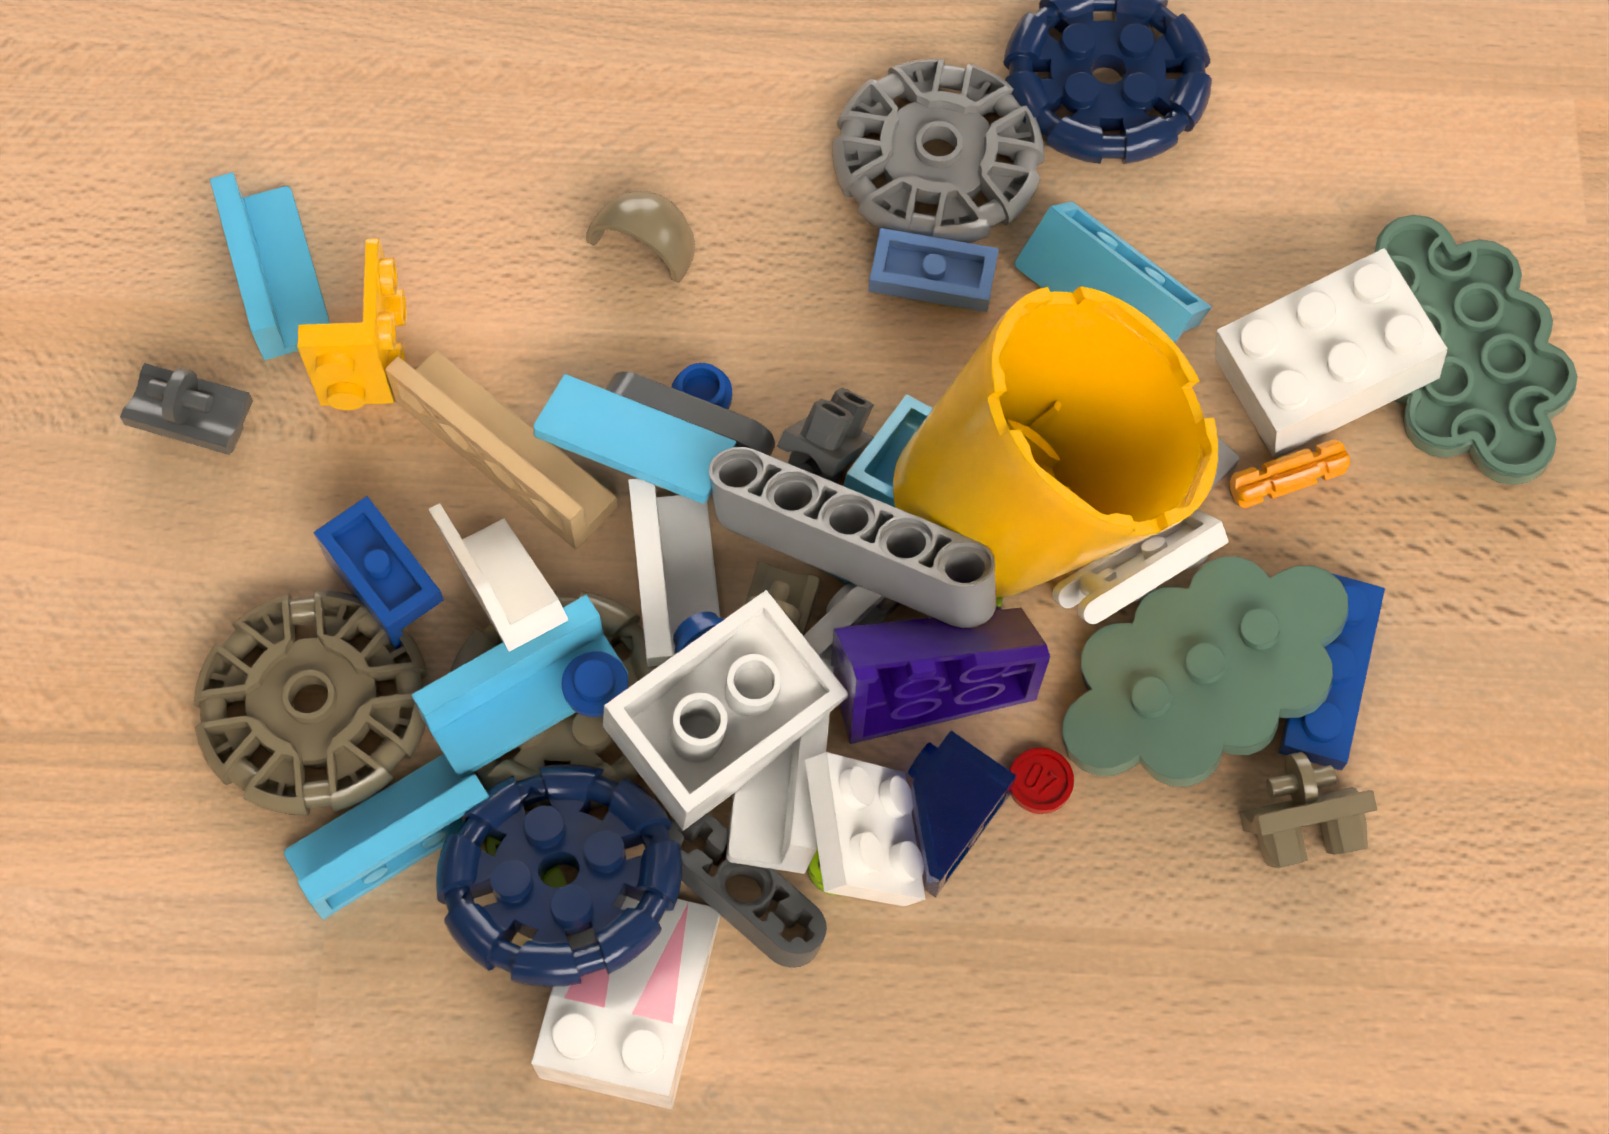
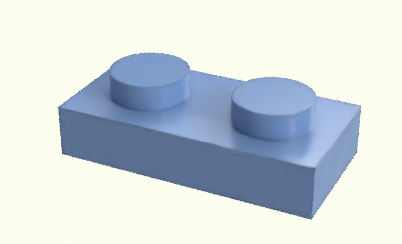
(933, 269)

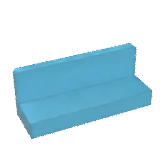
(1079, 250)
(270, 264)
(631, 437)
(506, 694)
(382, 835)

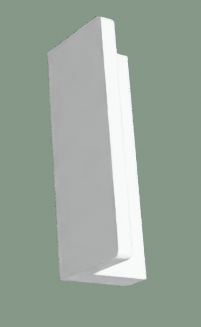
(672, 565)
(503, 580)
(774, 809)

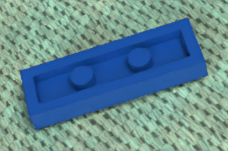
(1329, 730)

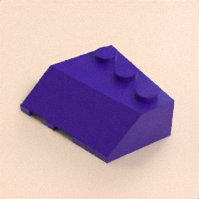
(934, 672)

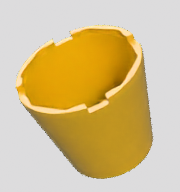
(1062, 439)

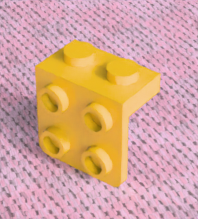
(351, 358)

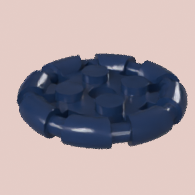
(1120, 45)
(551, 838)

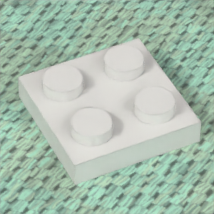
(865, 830)

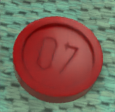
(1042, 780)

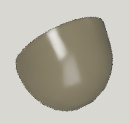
(651, 221)

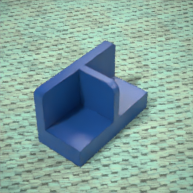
(378, 568)

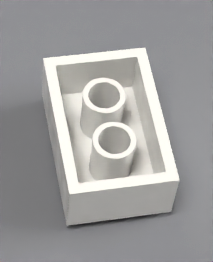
(1330, 353)

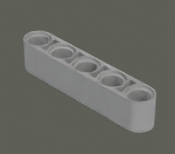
(854, 537)

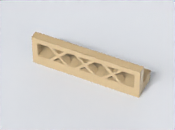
(502, 447)

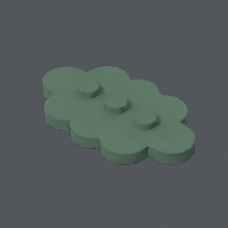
(1498, 370)
(1205, 671)

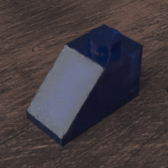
(953, 802)

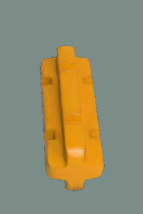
(1289, 473)

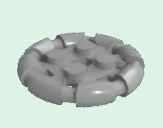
(938, 180)

